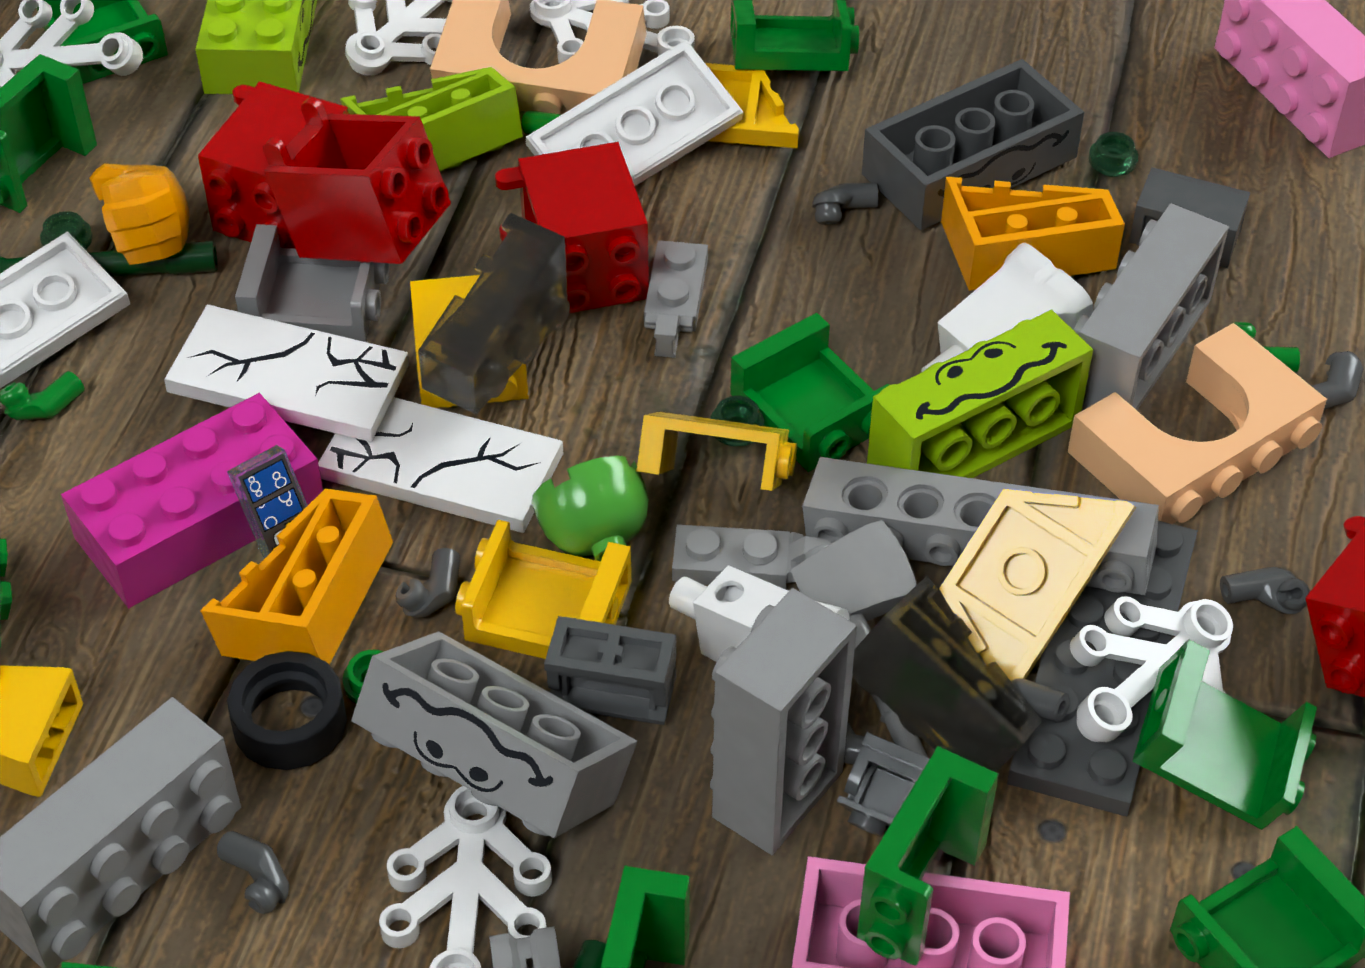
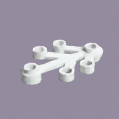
(562, 14)
(372, 51)
(11, 59)
(1108, 710)
(464, 880)

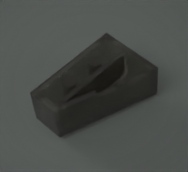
(500, 320)
(940, 684)

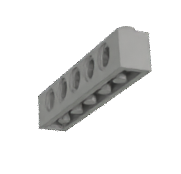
(941, 512)

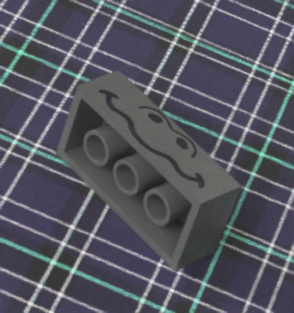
(983, 132)

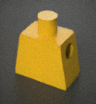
(35, 723)

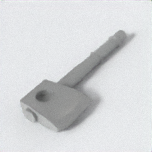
(867, 577)

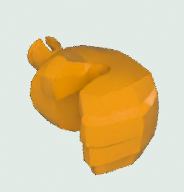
(142, 210)

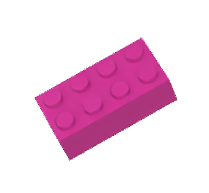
(175, 502)

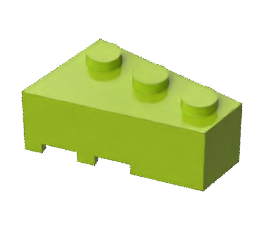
(460, 113)

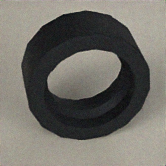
(278, 674)

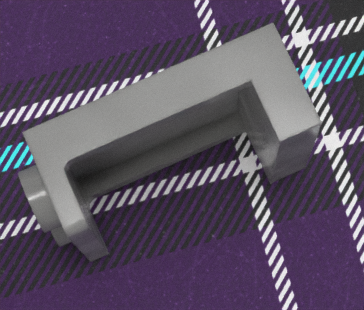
(309, 292)

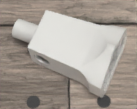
(1016, 292)
(727, 607)

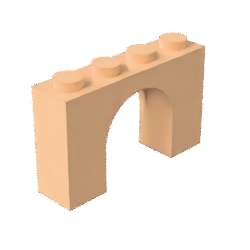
(608, 53)
(1245, 382)

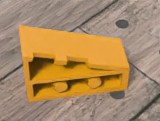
(1066, 224)
(308, 584)

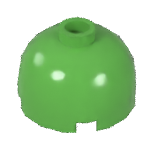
(595, 507)

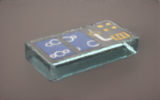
(268, 495)

